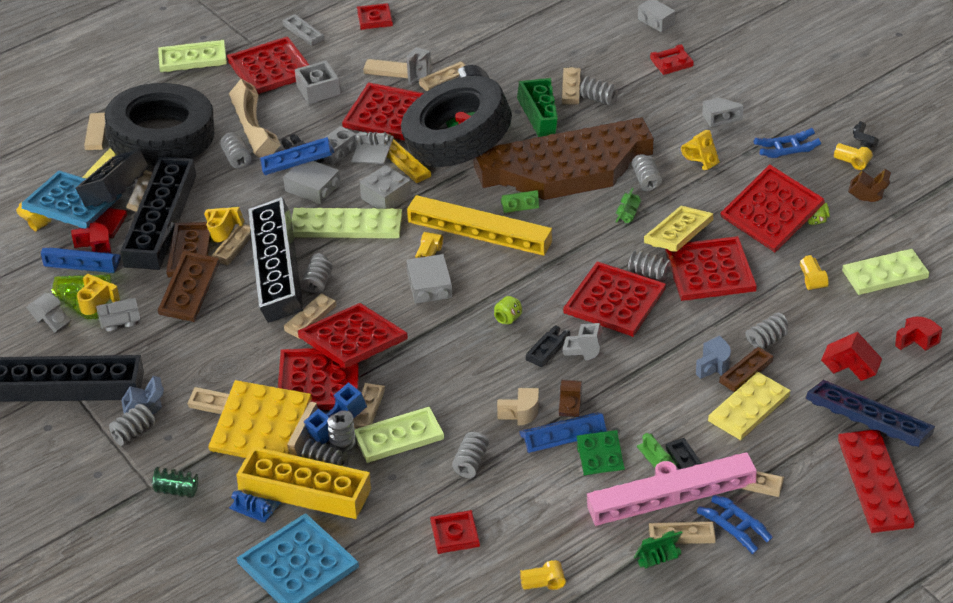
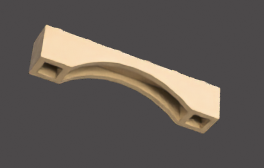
(244, 99)

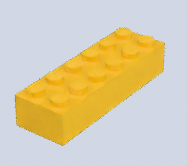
(304, 482)

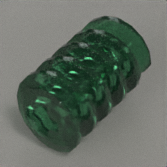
(174, 483)

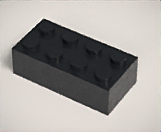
(112, 178)

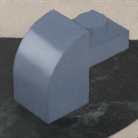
(715, 358)
(149, 397)

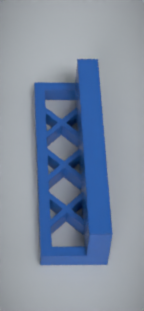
(296, 156)
(80, 260)
(562, 431)

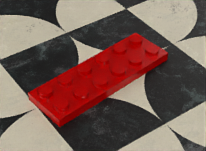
(875, 481)

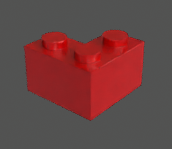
(852, 353)

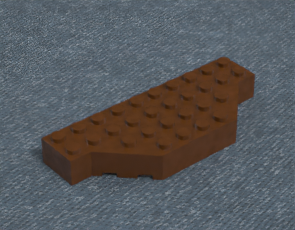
(567, 160)

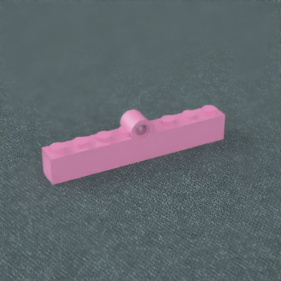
(670, 488)

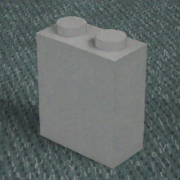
(312, 181)
(429, 278)

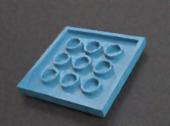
(61, 201)
(297, 562)

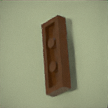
(745, 369)

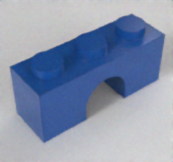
(346, 399)

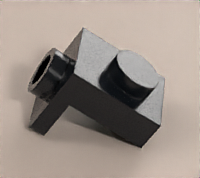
(866, 140)

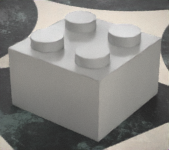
(317, 82)
(385, 188)

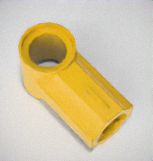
(857, 157)
(34, 220)
(429, 244)
(814, 276)
(549, 575)

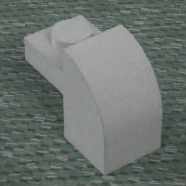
(48, 308)
(586, 343)

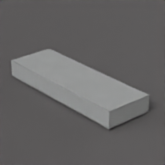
(303, 30)

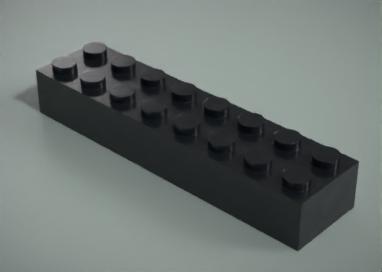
(157, 213)
(275, 260)
(69, 377)

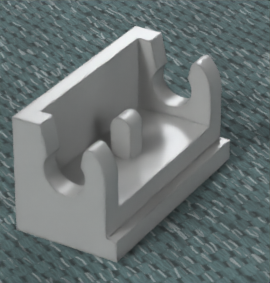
(418, 64)

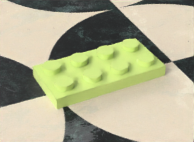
(192, 56)
(885, 271)
(398, 434)

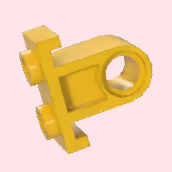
(701, 149)
(222, 221)
(95, 293)

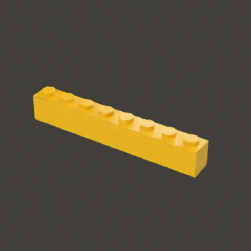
(480, 225)

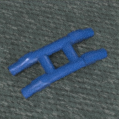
(794, 139)
(737, 531)

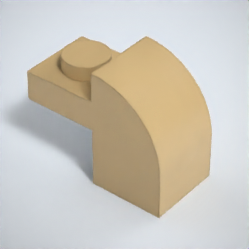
(523, 409)

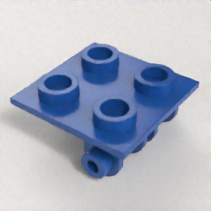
(253, 506)

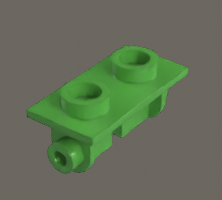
(520, 201)
(628, 209)
(653, 450)

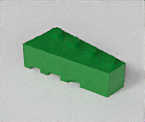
(538, 104)

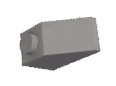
(721, 111)

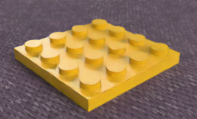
(258, 418)

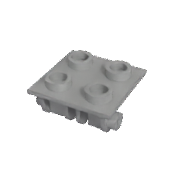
(372, 147)

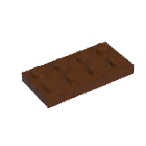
(188, 237)
(188, 286)

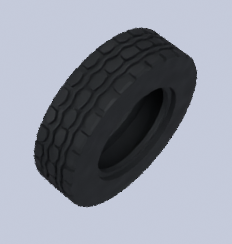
(159, 102)
(466, 139)

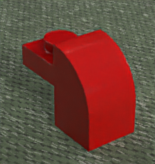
(95, 236)
(919, 330)

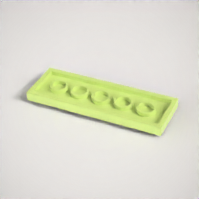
(346, 222)

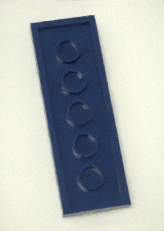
(871, 413)

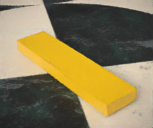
(407, 163)

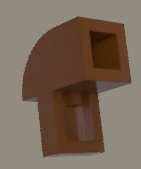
(869, 188)
(570, 398)

